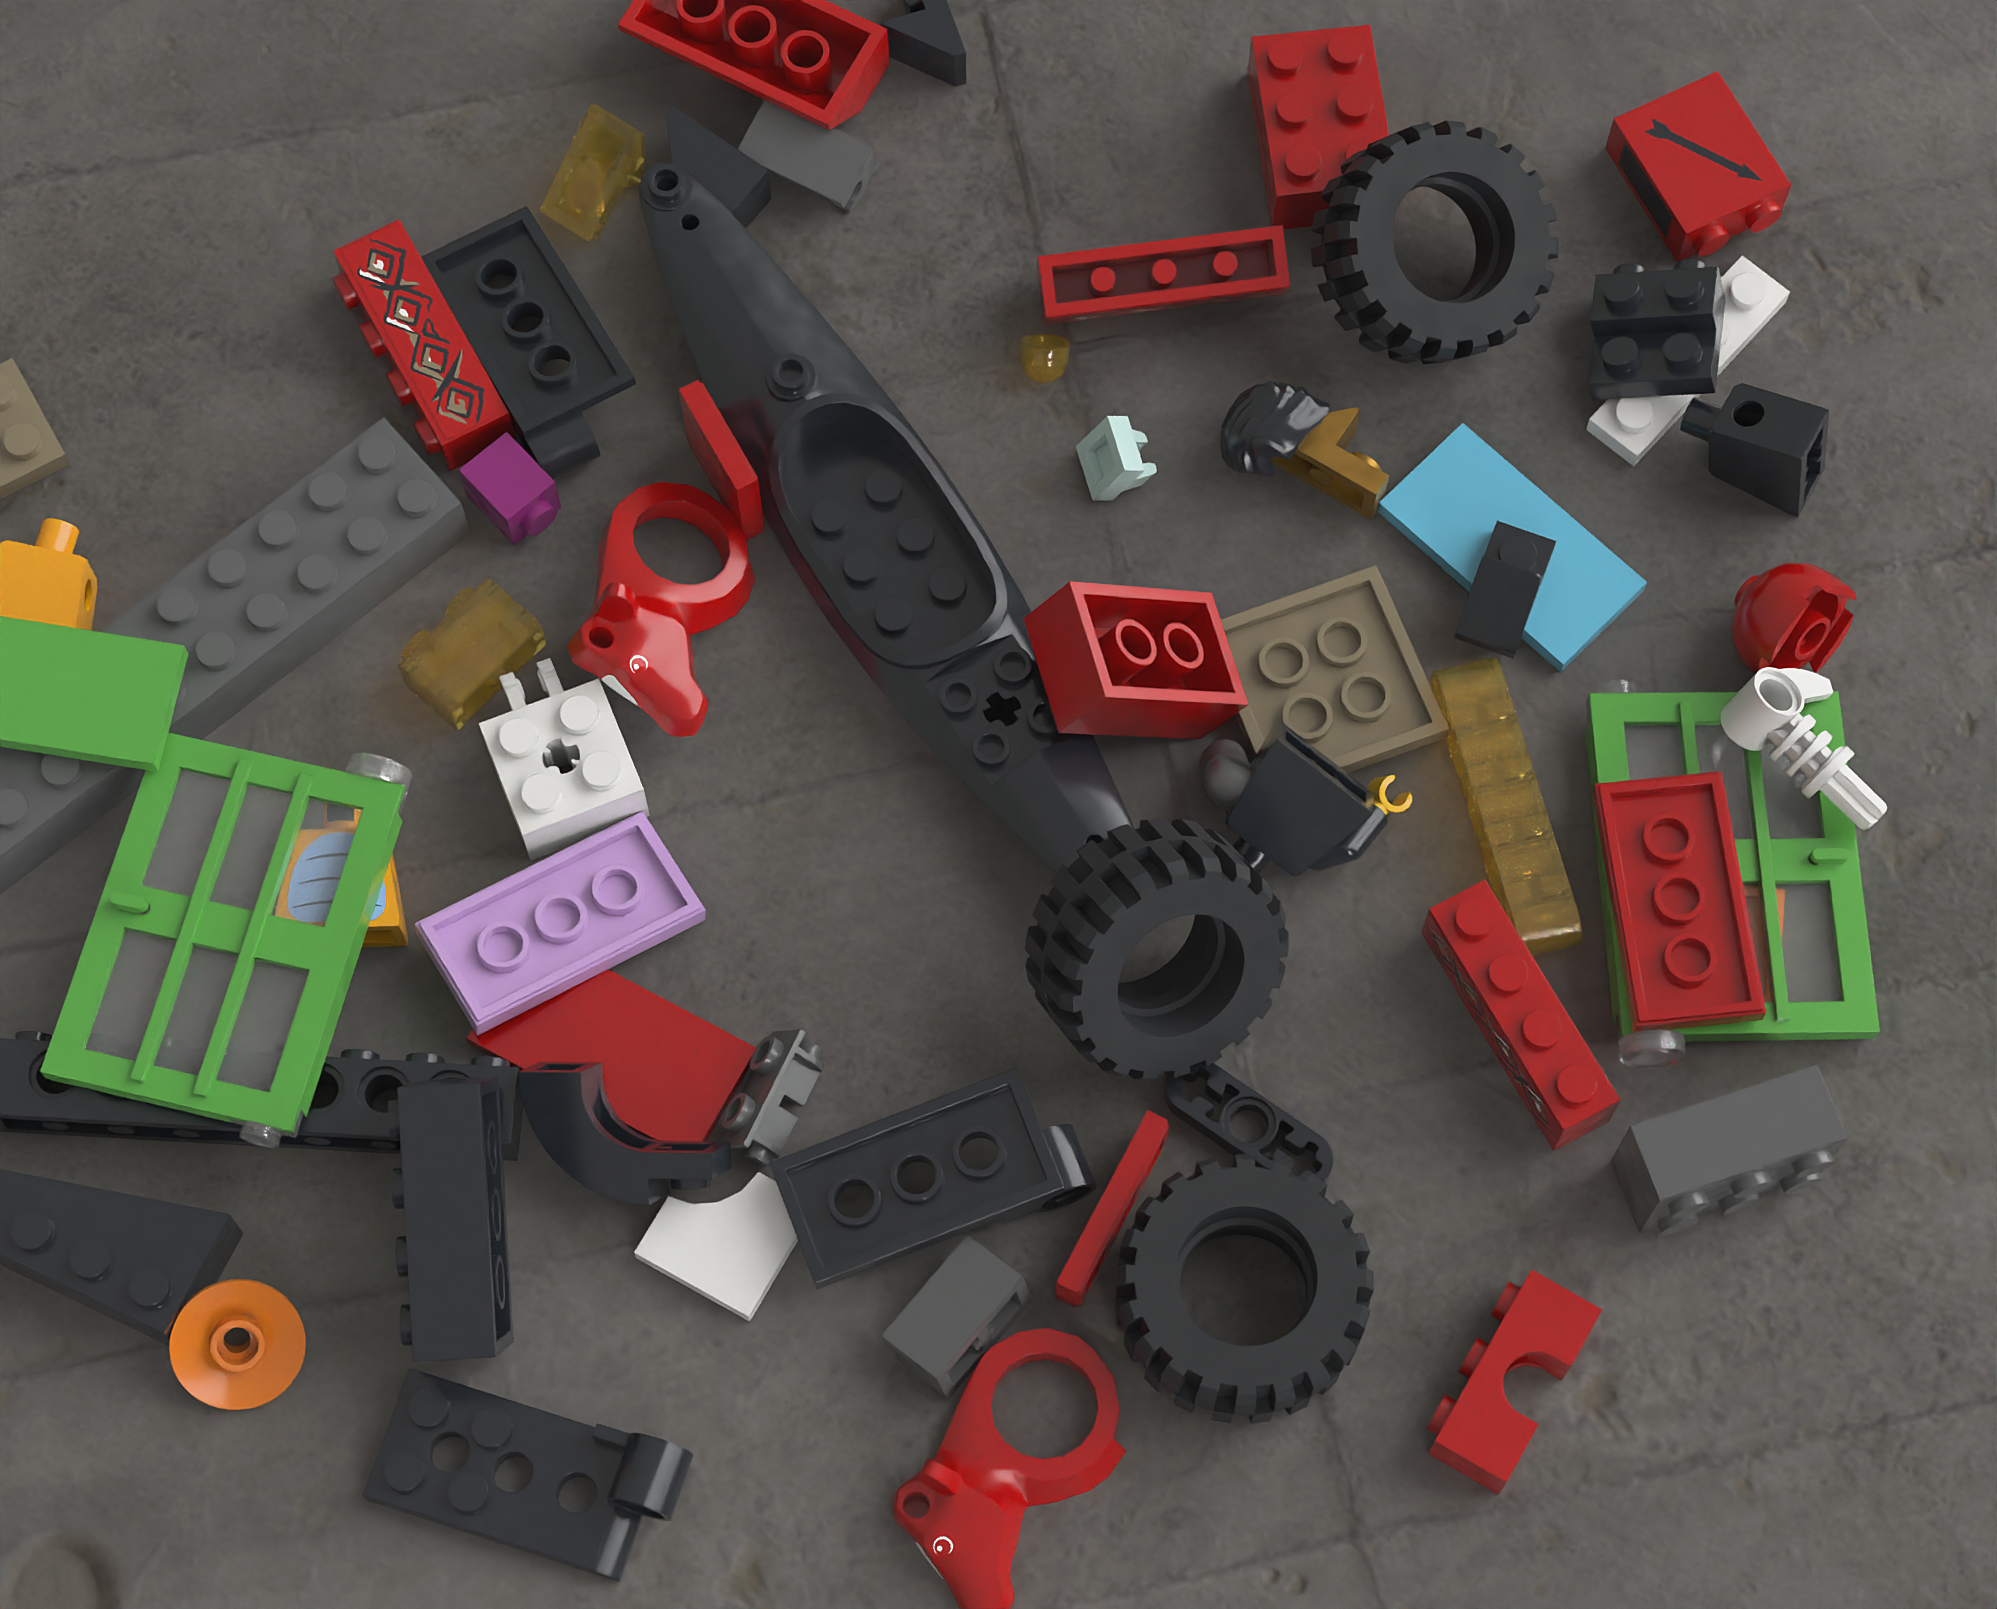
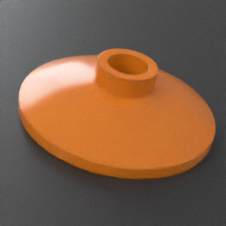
(242, 1374)

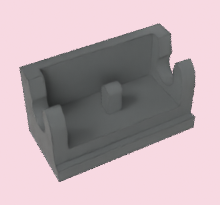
(810, 155)
(957, 1316)

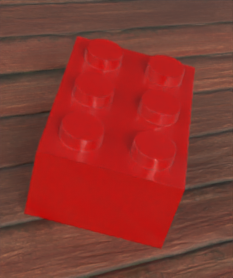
(1312, 110)
(1135, 661)

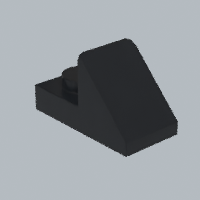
(928, 40)
(1505, 589)

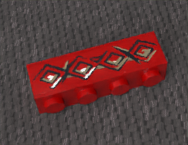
(1163, 274)
(423, 345)
(1519, 1015)

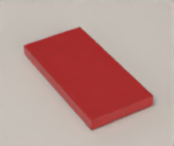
(1678, 902)
(660, 1064)

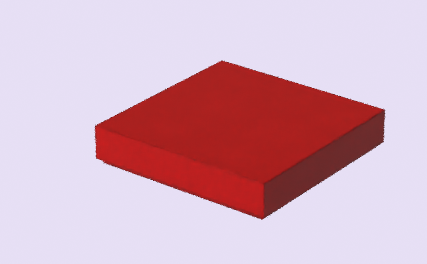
(721, 458)

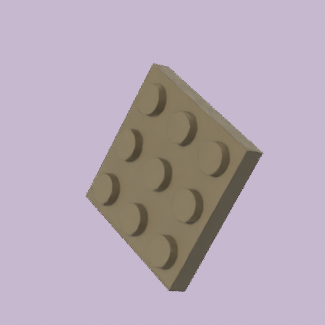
(1334, 673)

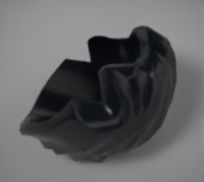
(1267, 424)

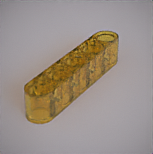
(1506, 805)

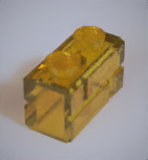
(466, 654)

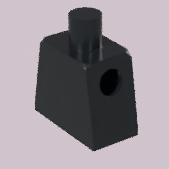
(1763, 444)

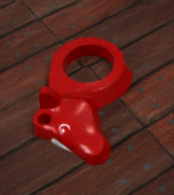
(644, 623)
(974, 1492)

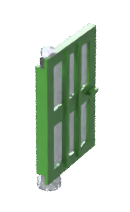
(1793, 864)
(229, 934)

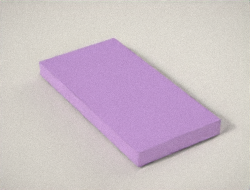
(559, 922)

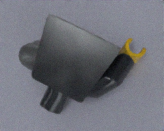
(1295, 803)

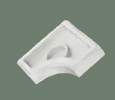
(723, 1247)

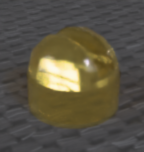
(1044, 356)

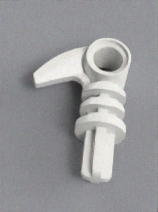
(1769, 712)

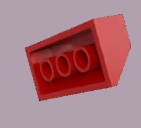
(784, 51)

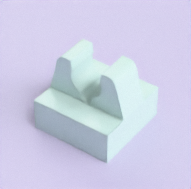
(1113, 458)

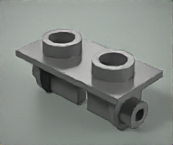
(781, 1069)

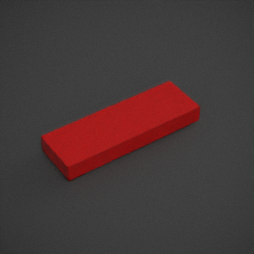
(1112, 1209)

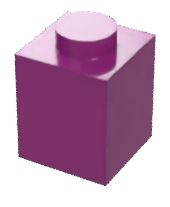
(511, 489)

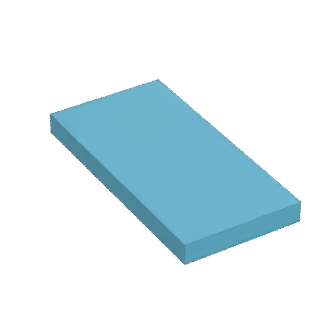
(1450, 515)

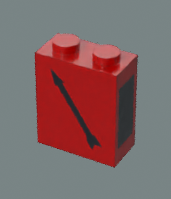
(1698, 167)

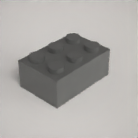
(1729, 1151)

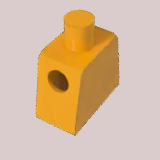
(48, 580)

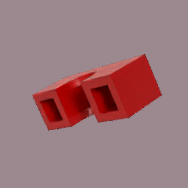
(1539, 1329)

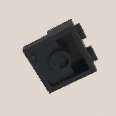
(1656, 331)

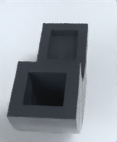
(598, 1149)

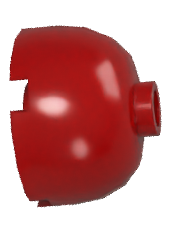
(1790, 617)

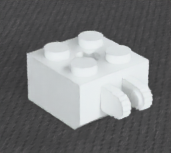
(560, 731)

